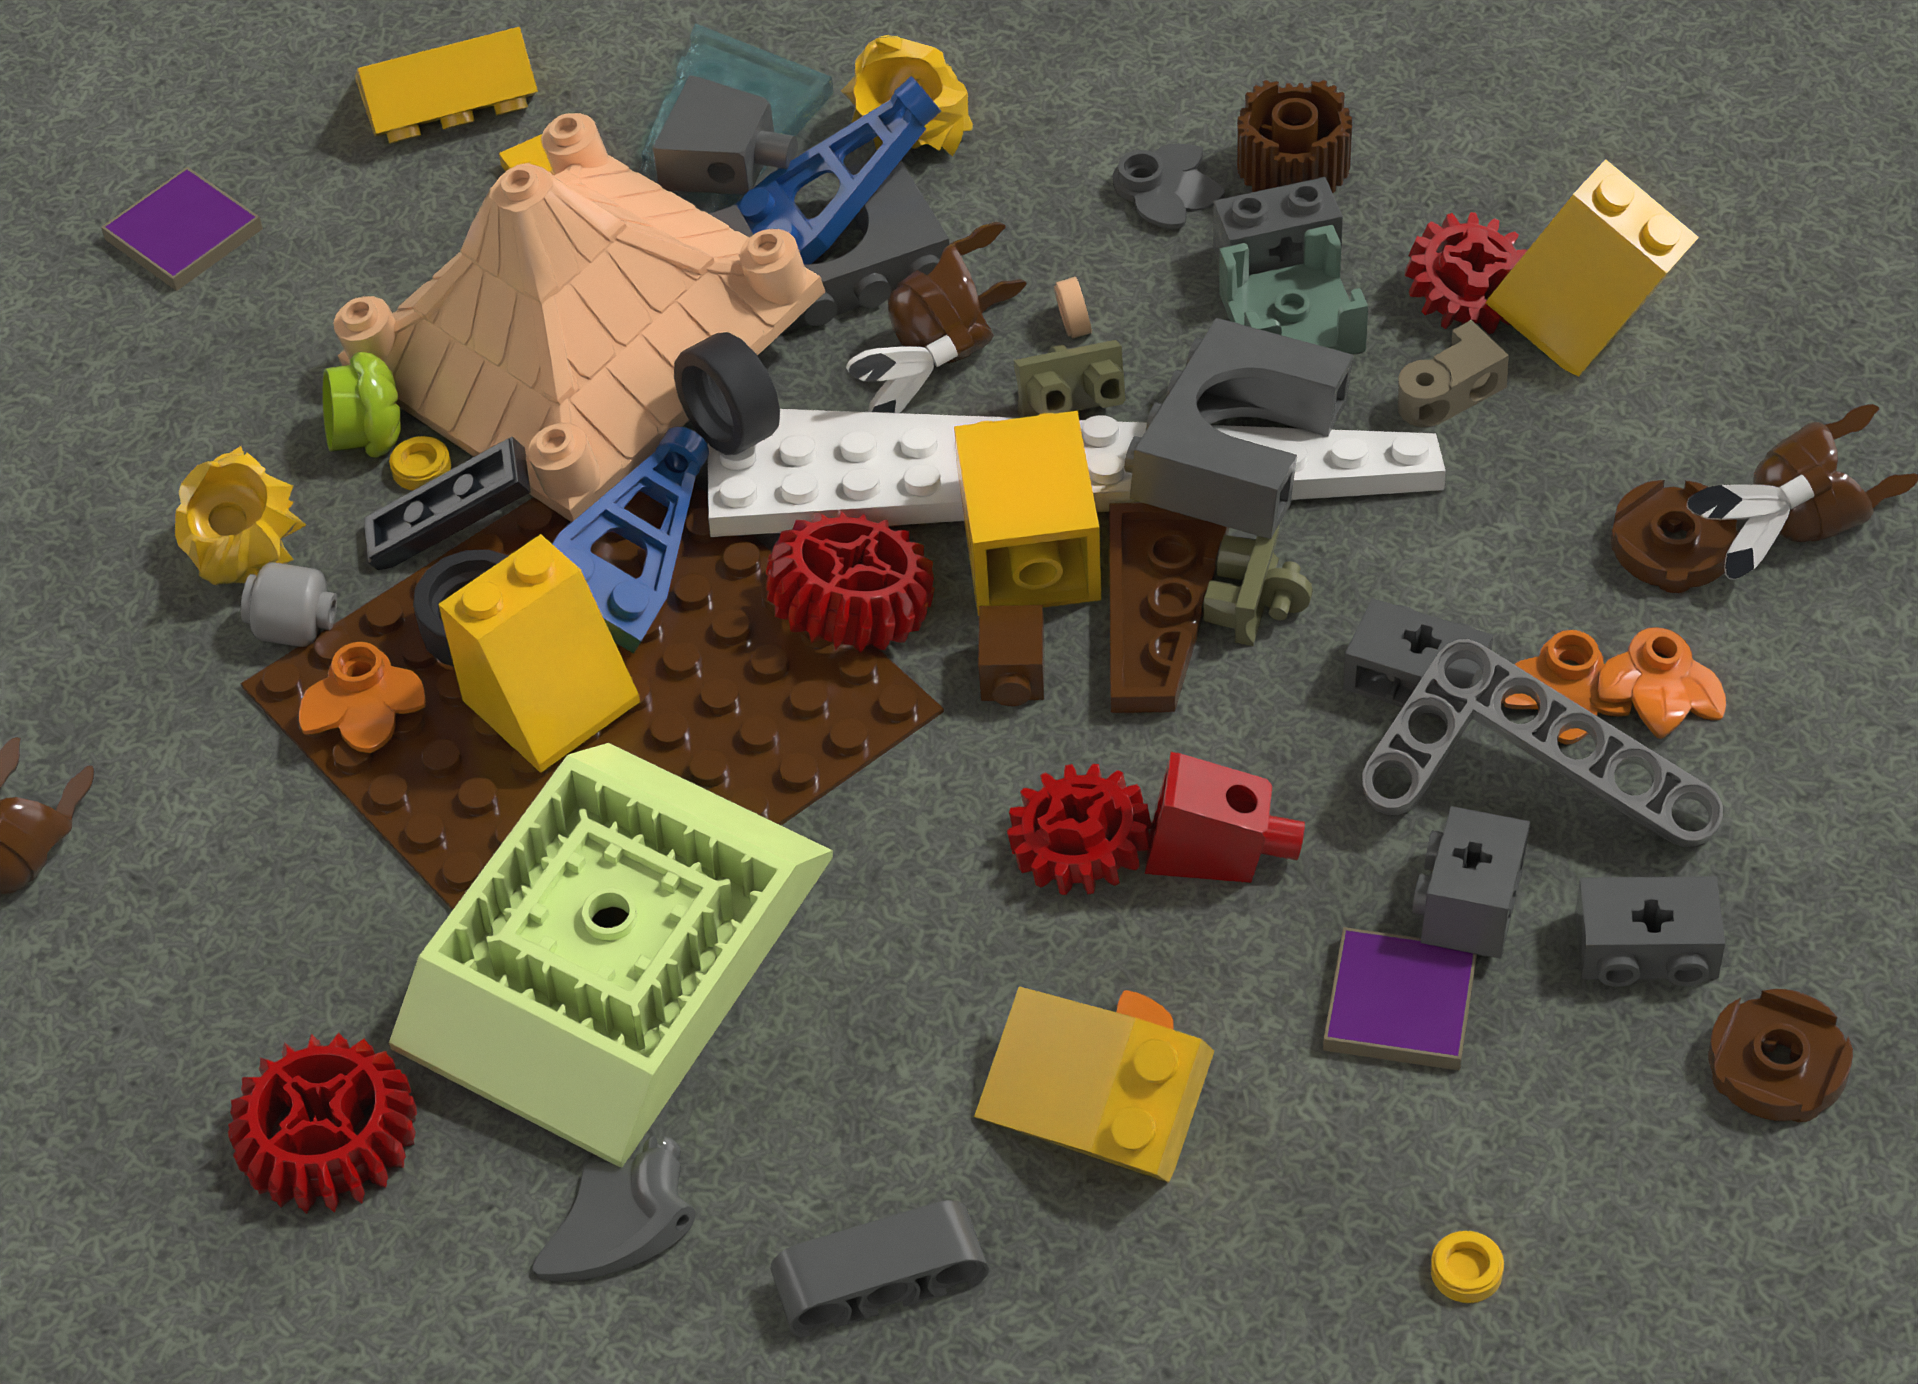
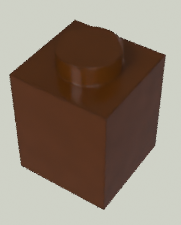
(1011, 654)

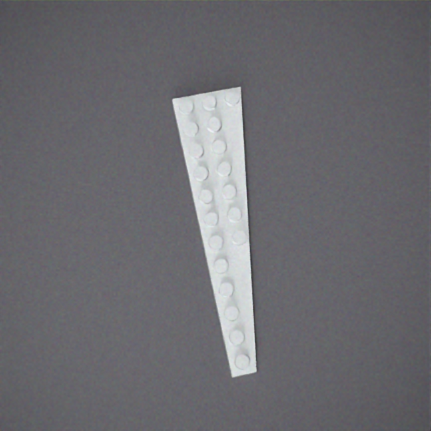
(908, 473)

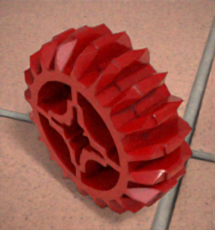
(849, 581)
(316, 1155)

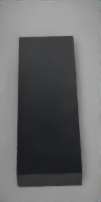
(447, 504)

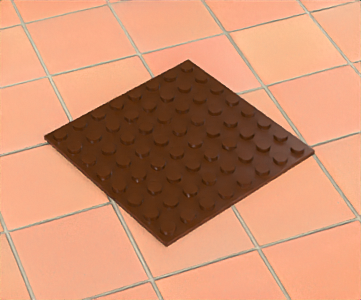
(718, 684)

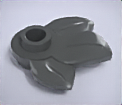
(1166, 183)

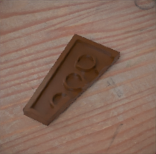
(1156, 601)

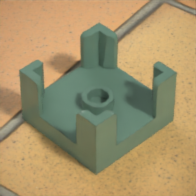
(1297, 300)

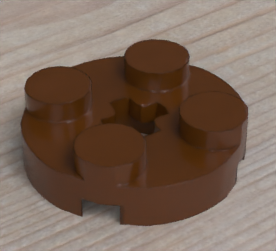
(1665, 561)
(1773, 1089)

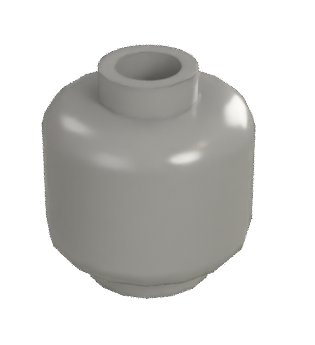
(288, 604)

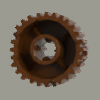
(1293, 135)

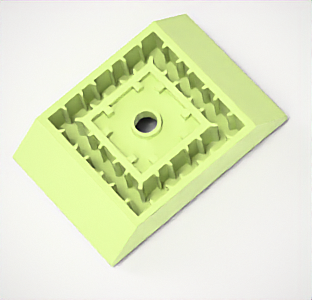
(588, 1019)

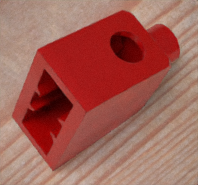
(1216, 823)

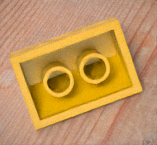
(447, 84)

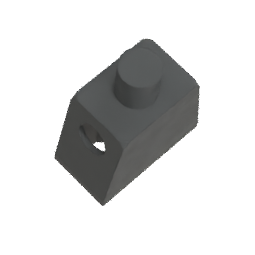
(718, 140)

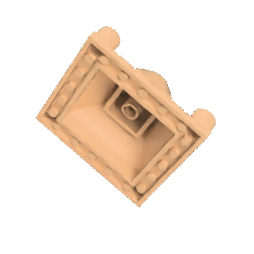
(573, 316)

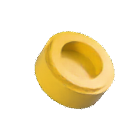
(419, 461)
(1467, 1266)

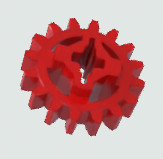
(1465, 272)
(1079, 829)

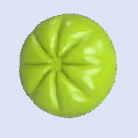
(361, 406)

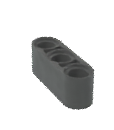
(877, 1265)

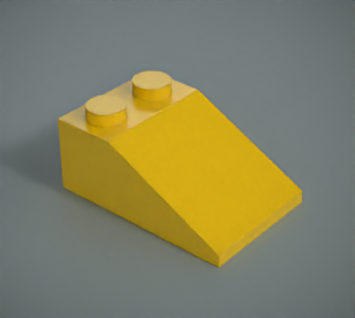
(1095, 1082)

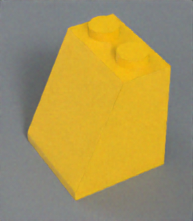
(1591, 269)
(1029, 511)
(536, 654)

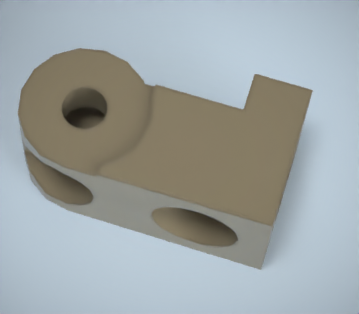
(1453, 379)

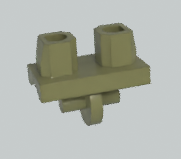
(1070, 379)
(1262, 585)

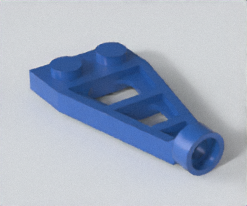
(773, 200)
(667, 477)

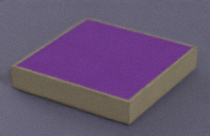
(182, 228)
(1399, 999)

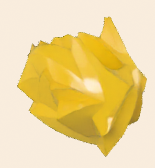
(888, 64)
(234, 518)

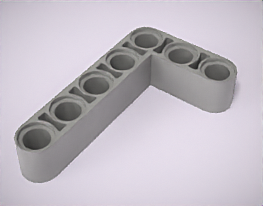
(1537, 738)

